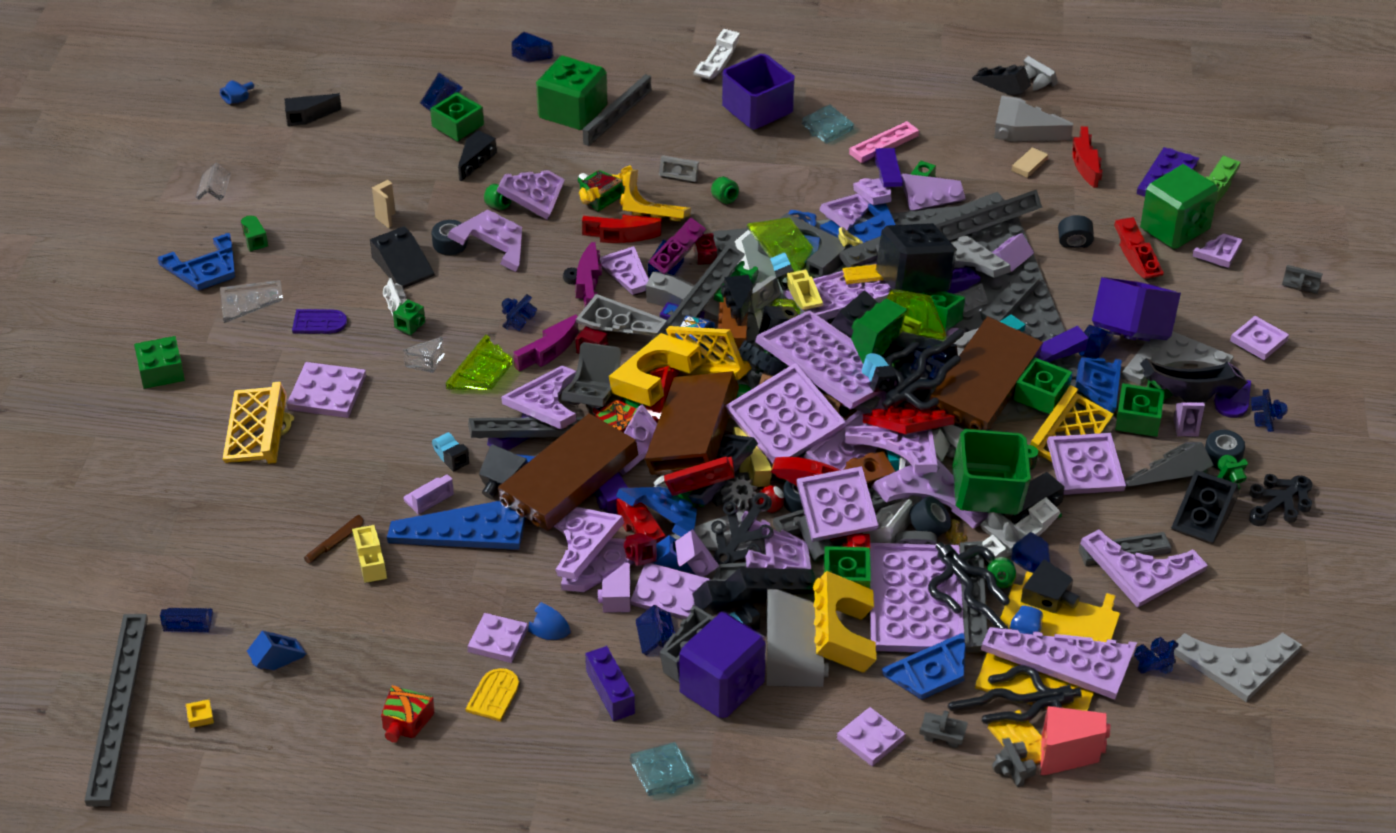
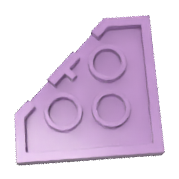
(532, 190)
(605, 563)

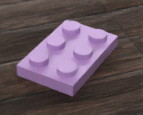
(666, 589)

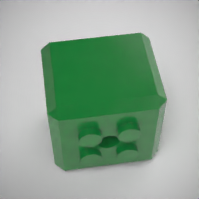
(572, 92)
(1179, 206)
(991, 471)

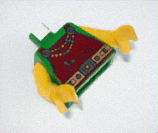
(601, 188)

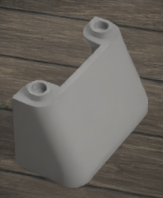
(791, 642)

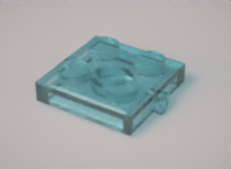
(827, 123)
(661, 769)

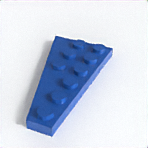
(472, 526)

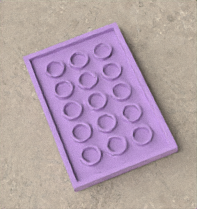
(837, 294)
(822, 354)
(904, 611)

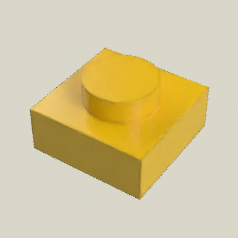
(199, 713)

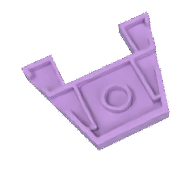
(494, 231)
(782, 550)

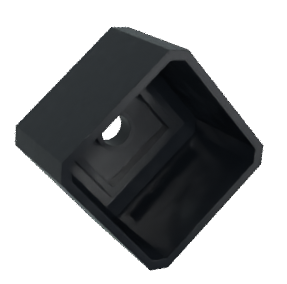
(916, 258)

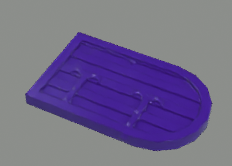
(318, 321)
(1236, 405)

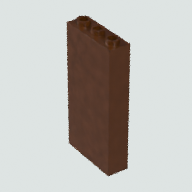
(986, 375)
(691, 422)
(568, 471)

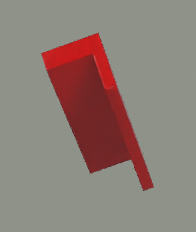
(700, 475)

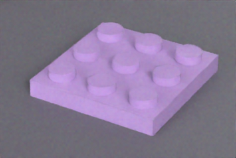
(326, 389)
(1086, 463)
(837, 504)

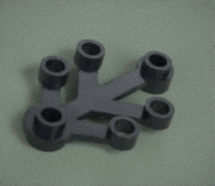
(1297, 485)
(741, 534)

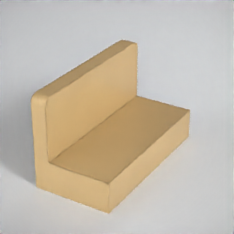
(384, 202)

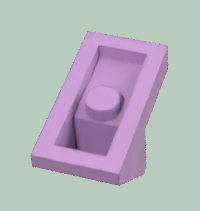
(693, 551)

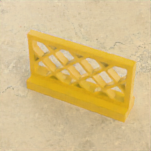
(710, 363)
(1061, 412)
(272, 429)

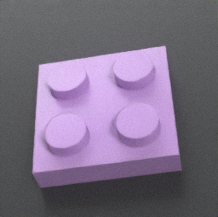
(1259, 337)
(497, 637)
(871, 736)

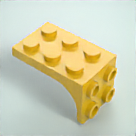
(635, 203)

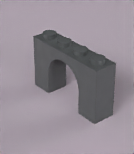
(826, 258)

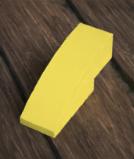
(803, 290)
(756, 465)
(369, 553)

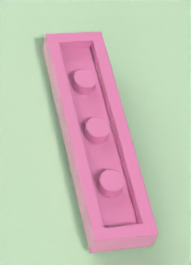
(887, 139)

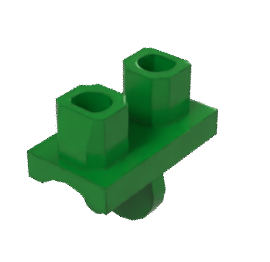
(1232, 470)

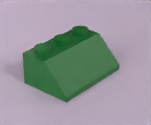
(878, 328)

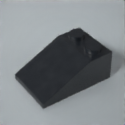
(400, 257)
(853, 311)
(1205, 507)

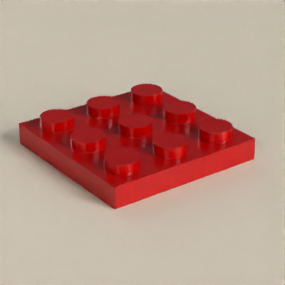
(908, 419)

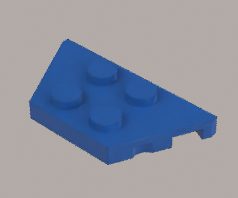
(1099, 381)
(931, 668)

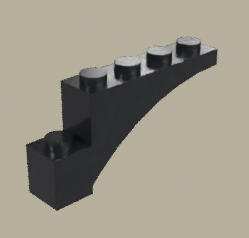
(1196, 384)
(751, 586)

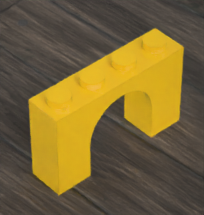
(663, 351)
(832, 637)

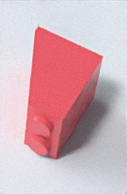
(1072, 739)

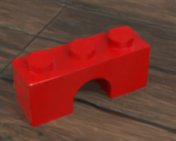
(639, 520)

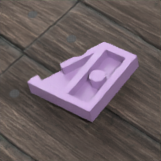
(1219, 251)

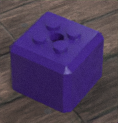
(758, 91)
(1135, 309)
(722, 665)

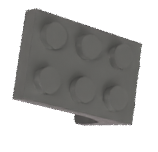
(591, 379)

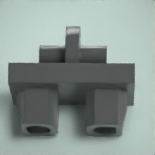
(1302, 279)
(943, 728)
(1010, 762)

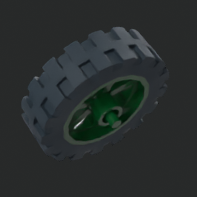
(761, 359)

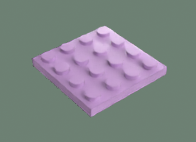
(785, 414)

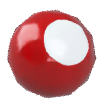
(776, 496)

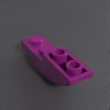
(677, 246)
(588, 273)
(550, 346)

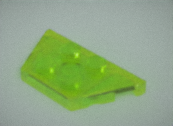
(780, 237)
(921, 309)
(480, 368)

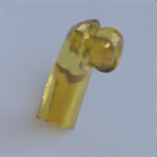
(953, 535)

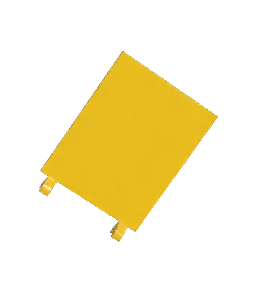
(1081, 621)

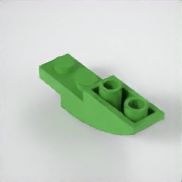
(1223, 175)

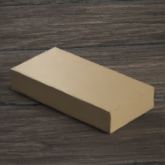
(1029, 162)

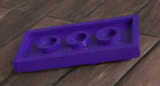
(1164, 163)

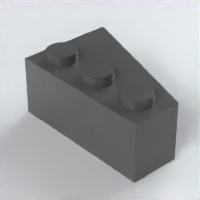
(689, 628)

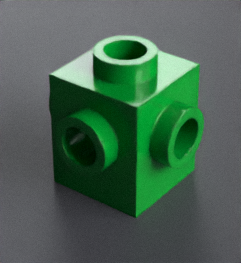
(409, 317)

